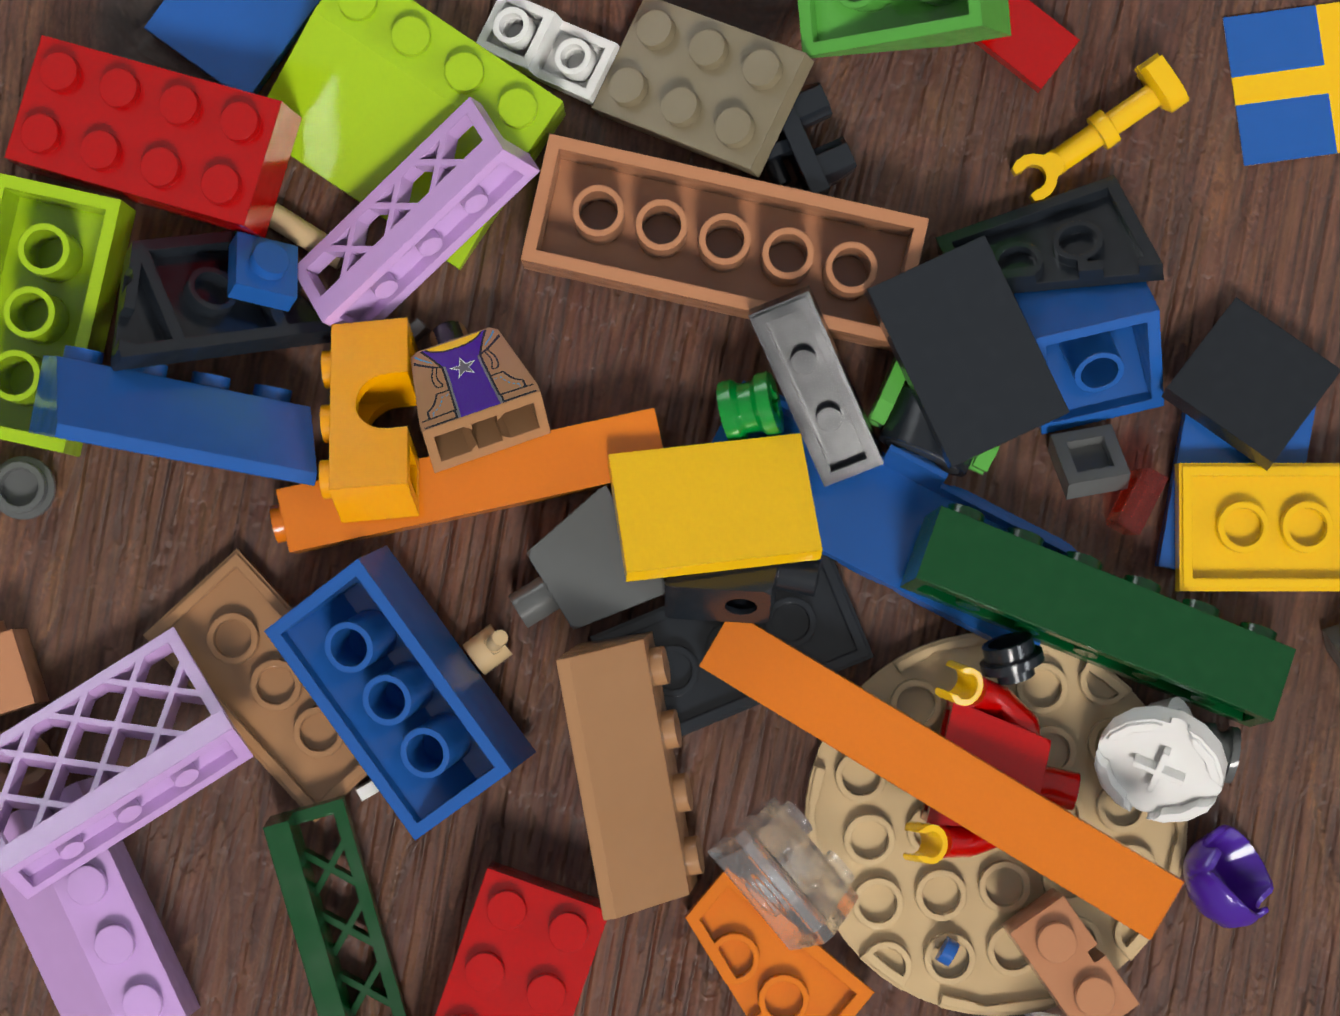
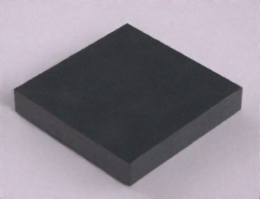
(1251, 383)

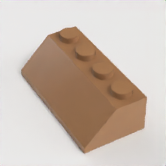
(629, 772)

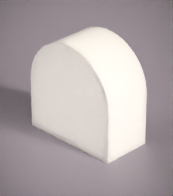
(366, 790)

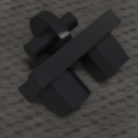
(816, 167)

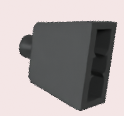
(582, 569)

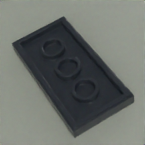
(816, 625)

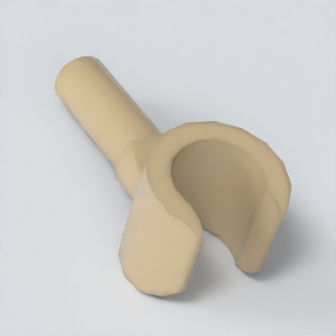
(488, 648)

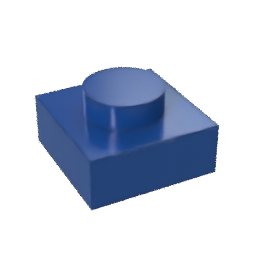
(262, 271)

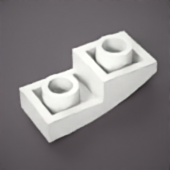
(548, 48)

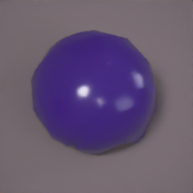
(1227, 878)

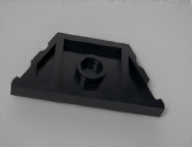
(179, 309)

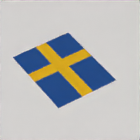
(1286, 82)

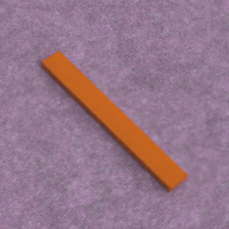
(944, 776)

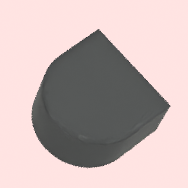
(419, 329)

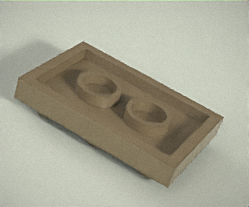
(703, 85)

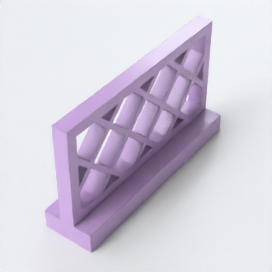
(120, 796)

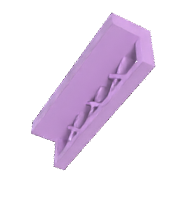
(421, 233)

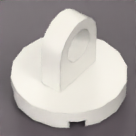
(1161, 762)

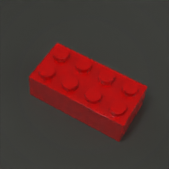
(153, 136)
(523, 948)

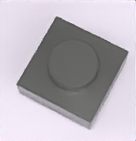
(1089, 461)

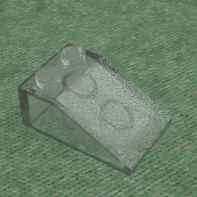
(787, 875)

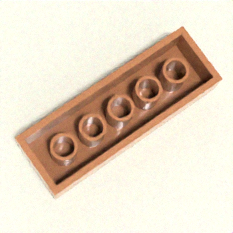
(712, 236)

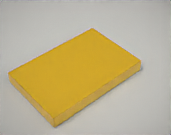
(714, 507)
(1257, 527)

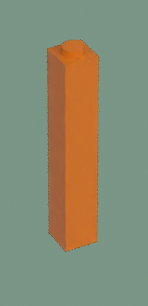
(534, 471)

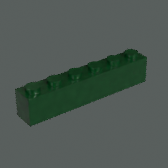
(1098, 616)

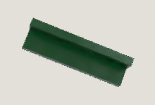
(311, 920)

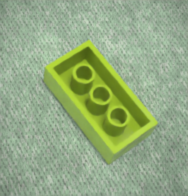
(56, 288)

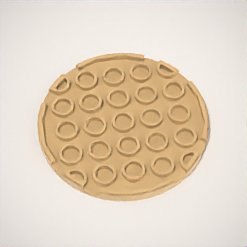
(913, 906)

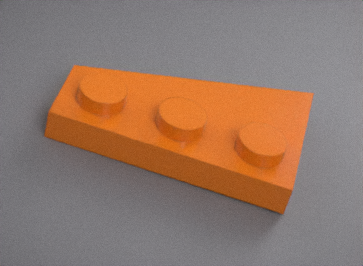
(762, 969)

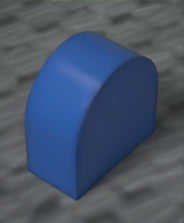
(947, 951)

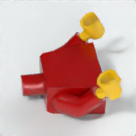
(1002, 732)

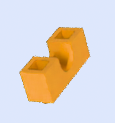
(369, 468)

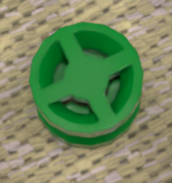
(750, 407)

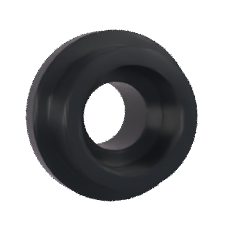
(1011, 658)

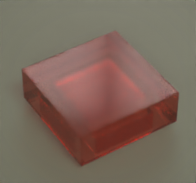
(1137, 501)

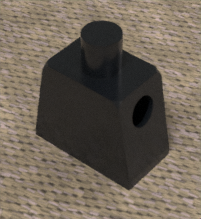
(738, 594)

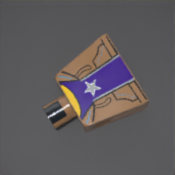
(473, 396)

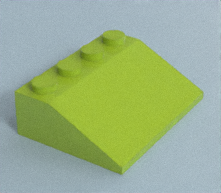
(383, 79)

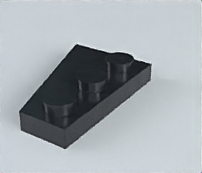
(1067, 241)

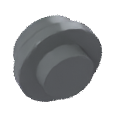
(26, 487)

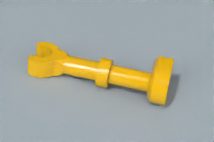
(1160, 89)

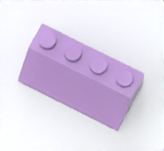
(99, 935)

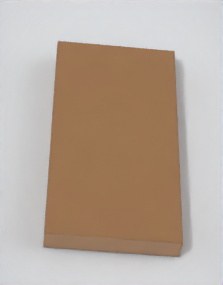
(262, 696)

